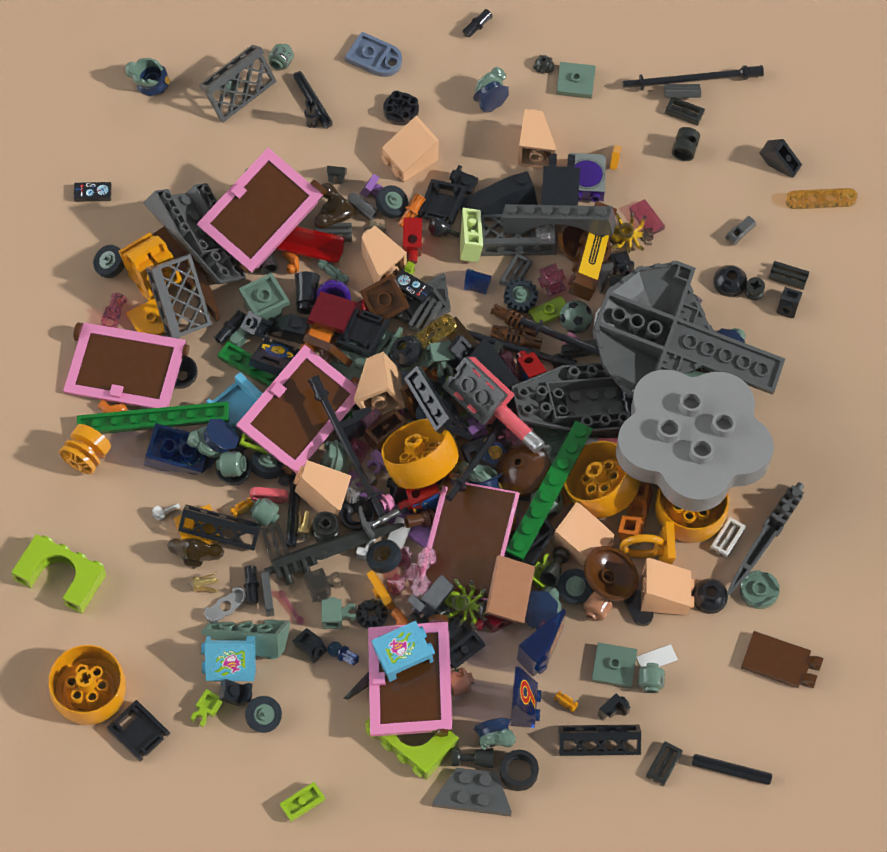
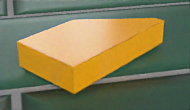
(615, 157)

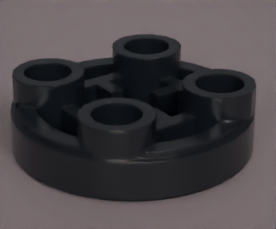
(400, 108)

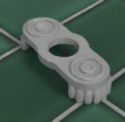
(354, 492)
(235, 598)

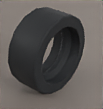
(522, 755)

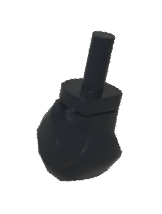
(441, 228)

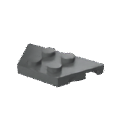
(440, 293)
(473, 792)

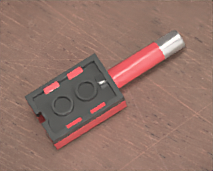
(487, 399)

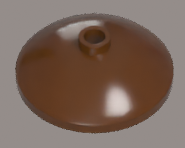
(569, 242)
(528, 474)
(611, 573)

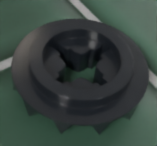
(373, 621)

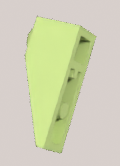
(471, 235)

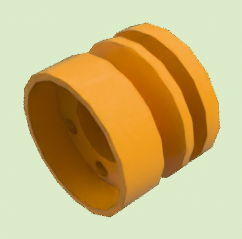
(85, 449)

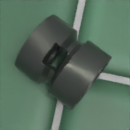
(685, 144)
(325, 526)

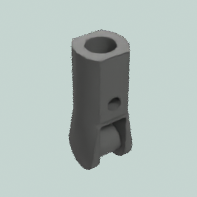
(363, 206)
(741, 229)

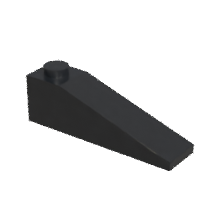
(512, 190)

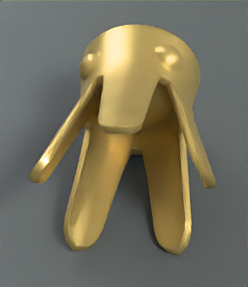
(305, 530)
(198, 583)

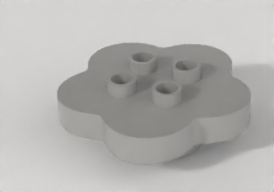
(694, 437)

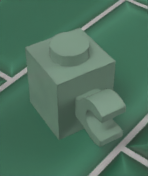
(439, 356)
(333, 613)

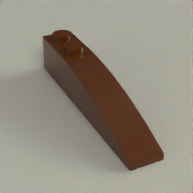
(178, 251)

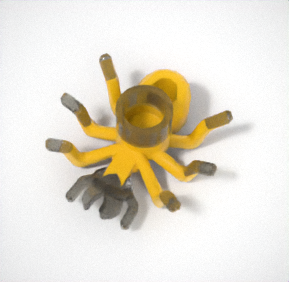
(626, 233)

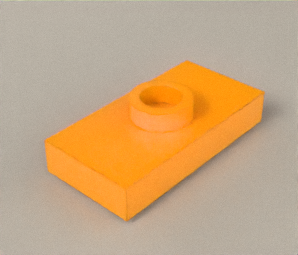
(380, 591)

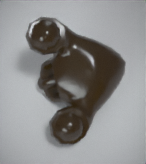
(335, 210)
(194, 551)

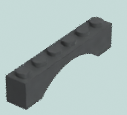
(594, 219)

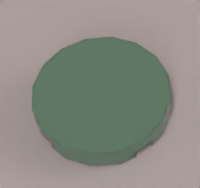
(759, 589)

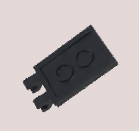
(560, 184)

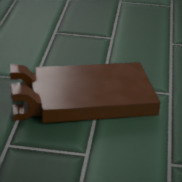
(780, 661)

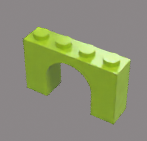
(44, 552)
(422, 758)

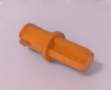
(412, 208)

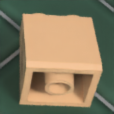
(535, 140)
(411, 150)
(382, 254)
(380, 385)
(322, 487)
(582, 533)
(666, 588)

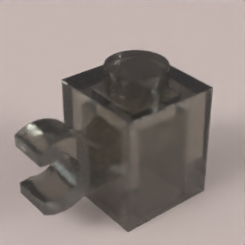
(319, 584)

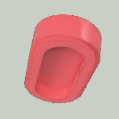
(273, 494)

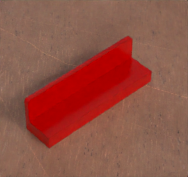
(314, 244)

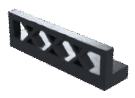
(219, 519)
(596, 733)

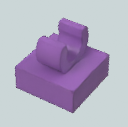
(371, 187)
(476, 429)
(377, 461)

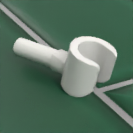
(160, 514)
(362, 552)

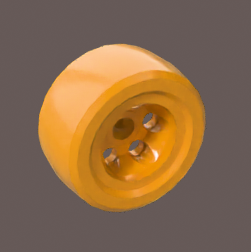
(419, 455)
(595, 469)
(695, 529)
(79, 665)

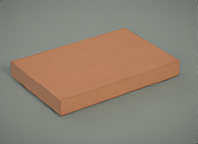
(510, 589)

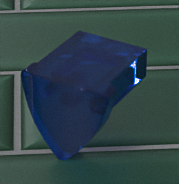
(477, 281)

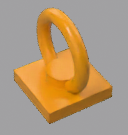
(663, 544)

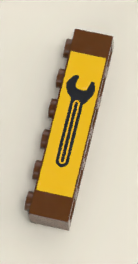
(589, 263)

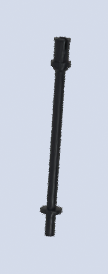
(744, 72)
(558, 335)
(555, 360)
(322, 396)
(458, 484)

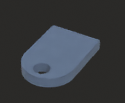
(373, 55)

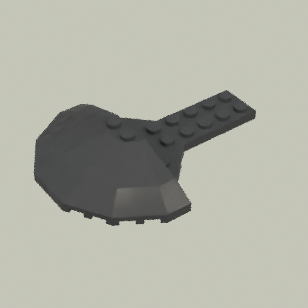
(657, 324)

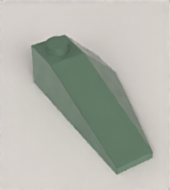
(269, 637)

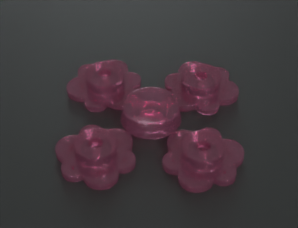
(413, 572)

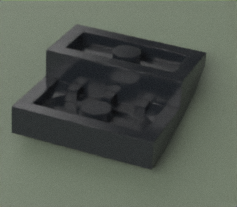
(353, 426)
(463, 643)

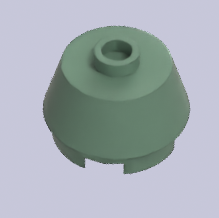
(336, 457)

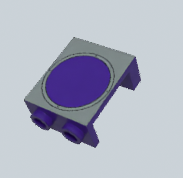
(591, 176)

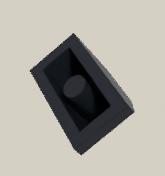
(780, 157)
(290, 328)

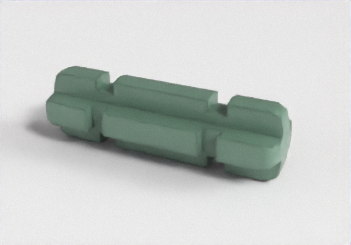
(333, 271)

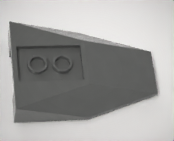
(180, 218)
(571, 395)

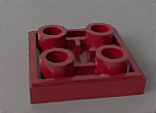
(331, 312)

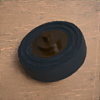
(383, 556)

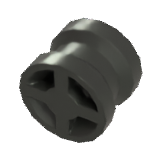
(754, 288)

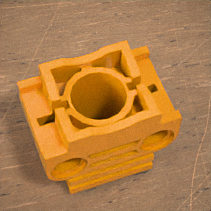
(144, 253)

